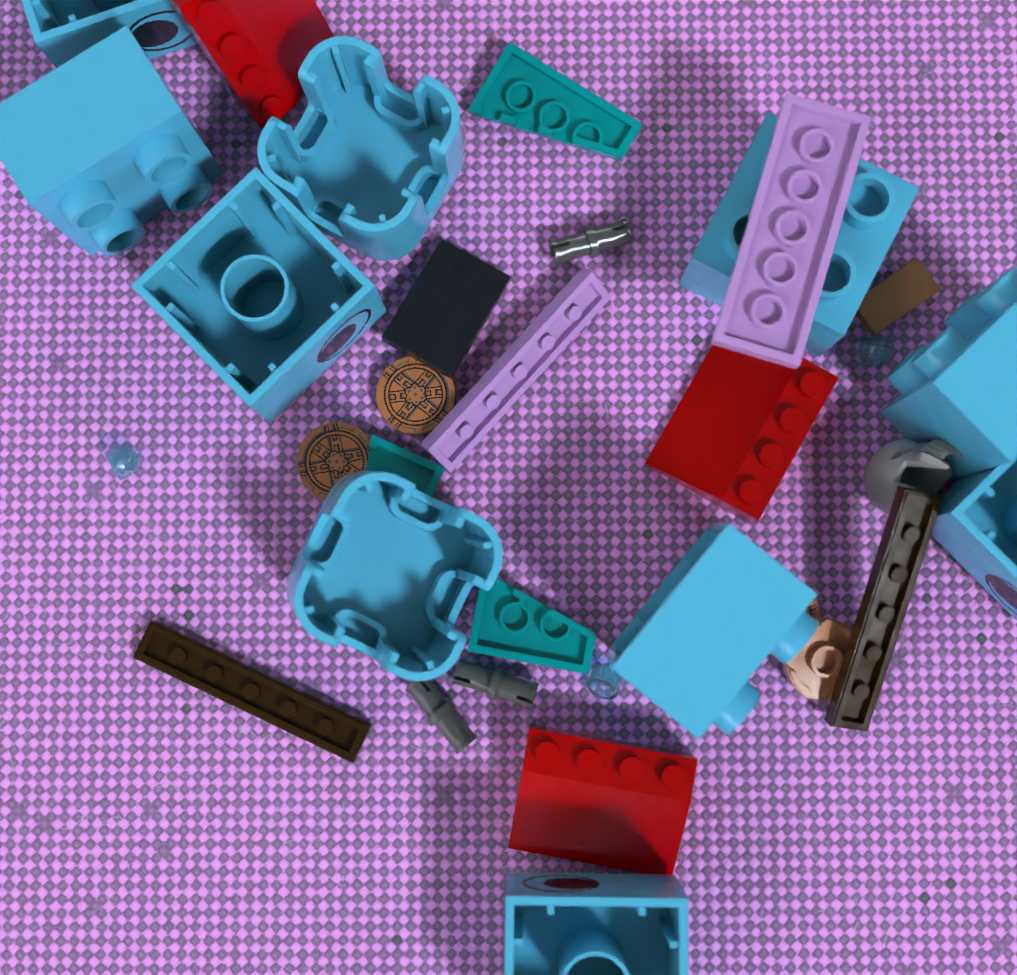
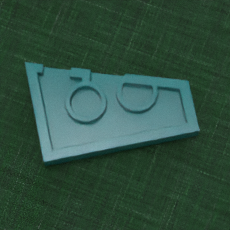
(527, 631)

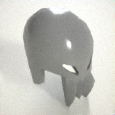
(907, 465)

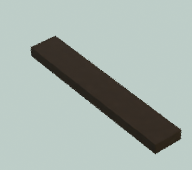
(883, 608)
(252, 691)

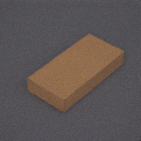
(896, 297)

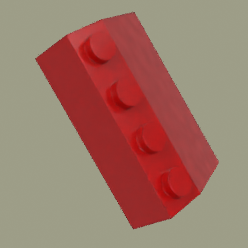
(257, 47)
(740, 429)
(602, 800)

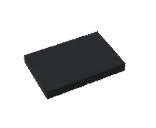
(446, 309)

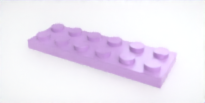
(791, 231)

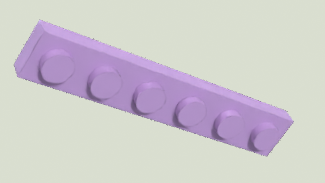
(516, 369)

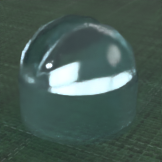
(875, 351)
(123, 461)
(604, 682)

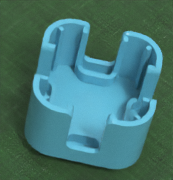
(365, 153)
(392, 573)

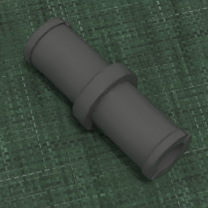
(590, 241)
(495, 683)
(441, 714)

